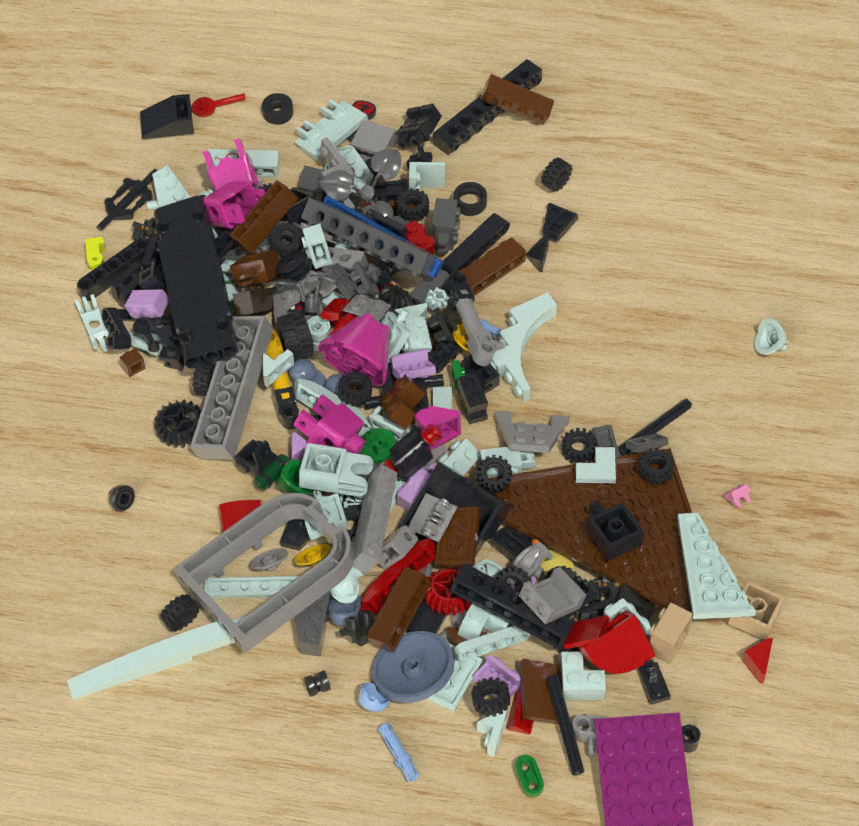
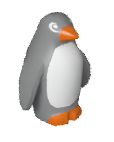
(531, 560)

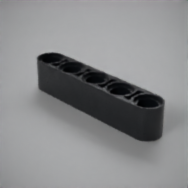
(476, 244)
(102, 276)

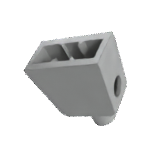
(401, 541)

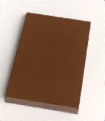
(459, 539)
(535, 693)

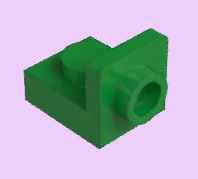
(457, 371)

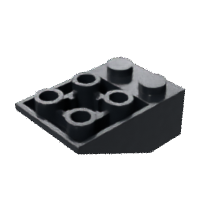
(168, 117)

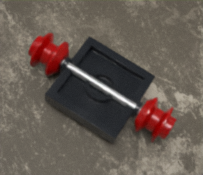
(413, 451)

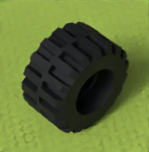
(295, 335)

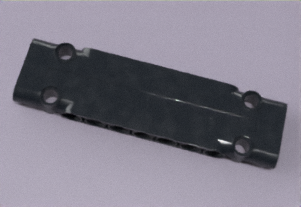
(195, 282)

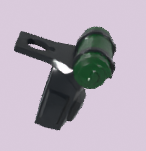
(261, 462)

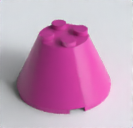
(359, 347)

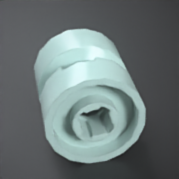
(319, 329)

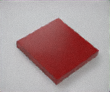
(586, 632)

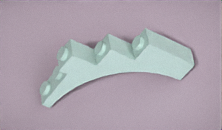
(523, 323)

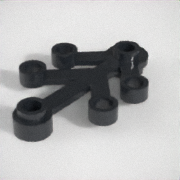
(145, 327)

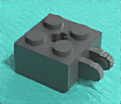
(445, 224)

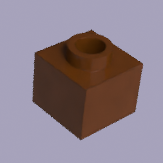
(132, 362)

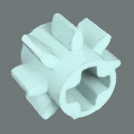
(436, 299)

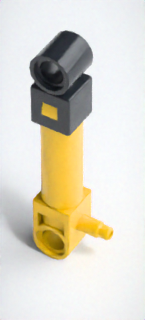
(282, 387)

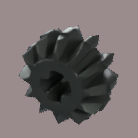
(395, 296)

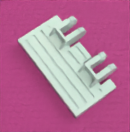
(342, 123)

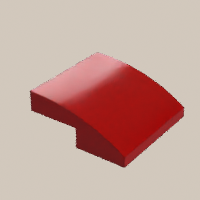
(234, 511)

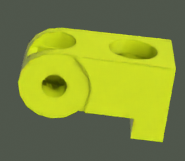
(94, 248)

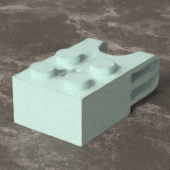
(334, 470)

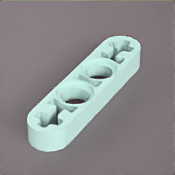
(490, 643)

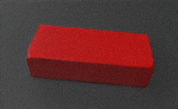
(515, 721)

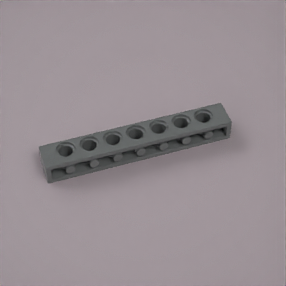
(422, 259)

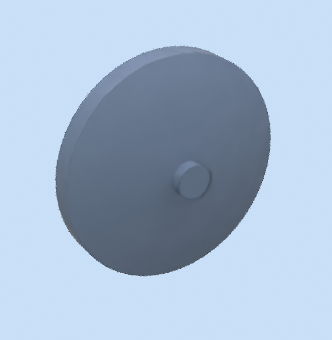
(415, 669)

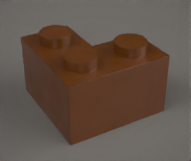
(401, 400)

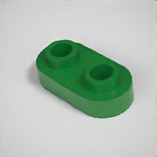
(529, 777)

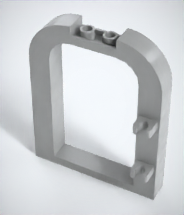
(249, 533)

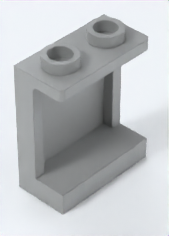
(553, 596)

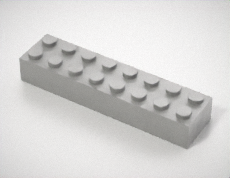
(232, 391)

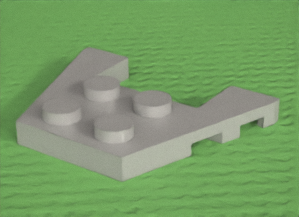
(287, 295)
(528, 436)

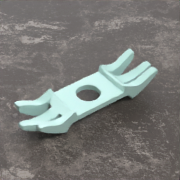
(93, 315)

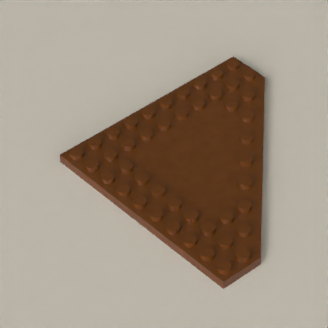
(556, 513)

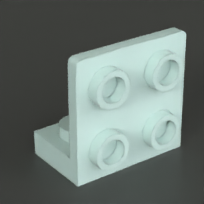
(426, 175)

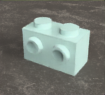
(317, 245)

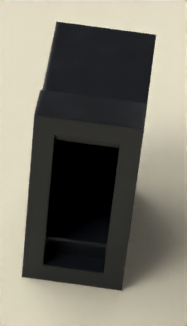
(472, 398)

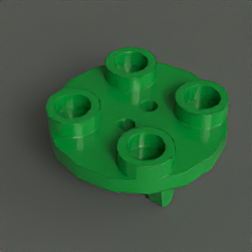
(381, 451)

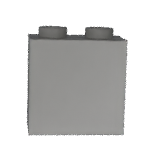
(373, 138)

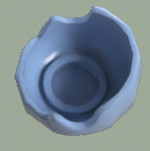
(372, 699)

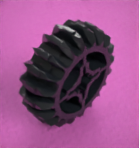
(176, 419)

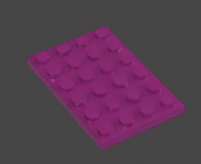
(643, 770)

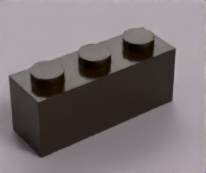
(253, 300)

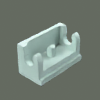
(379, 419)

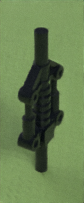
(119, 211)

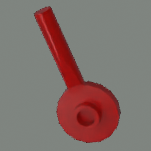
(206, 106)

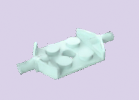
(363, 174)

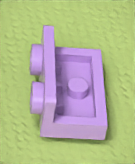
(412, 364)
(495, 668)

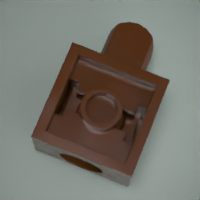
(255, 268)

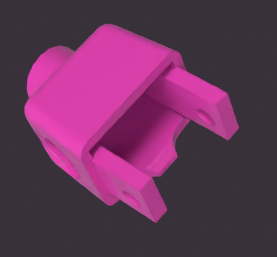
(231, 169)
(227, 208)
(336, 428)

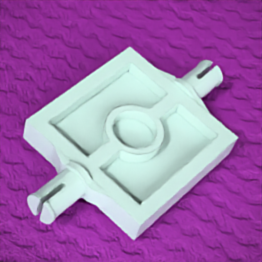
(398, 331)
(333, 511)

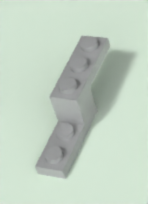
(336, 163)

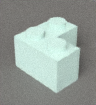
(480, 619)
(580, 683)

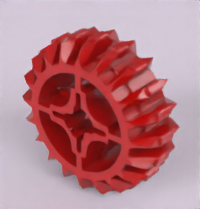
(439, 593)

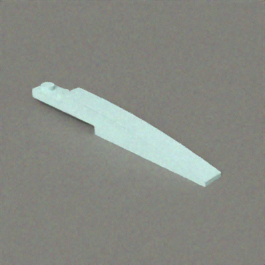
(151, 659)

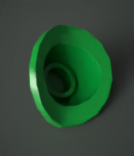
(289, 478)

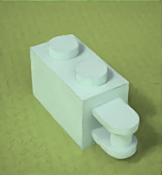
(513, 457)

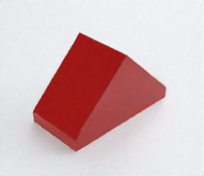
(757, 659)

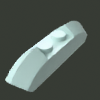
(309, 393)

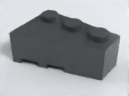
(312, 626)

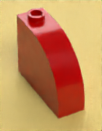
(620, 647)

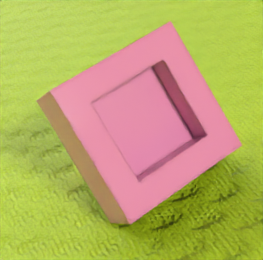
(736, 493)

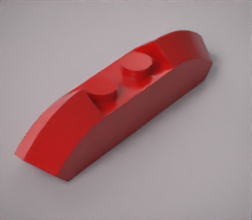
(416, 559)

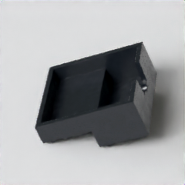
(462, 492)

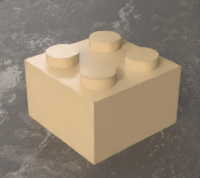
(767, 608)
(670, 632)

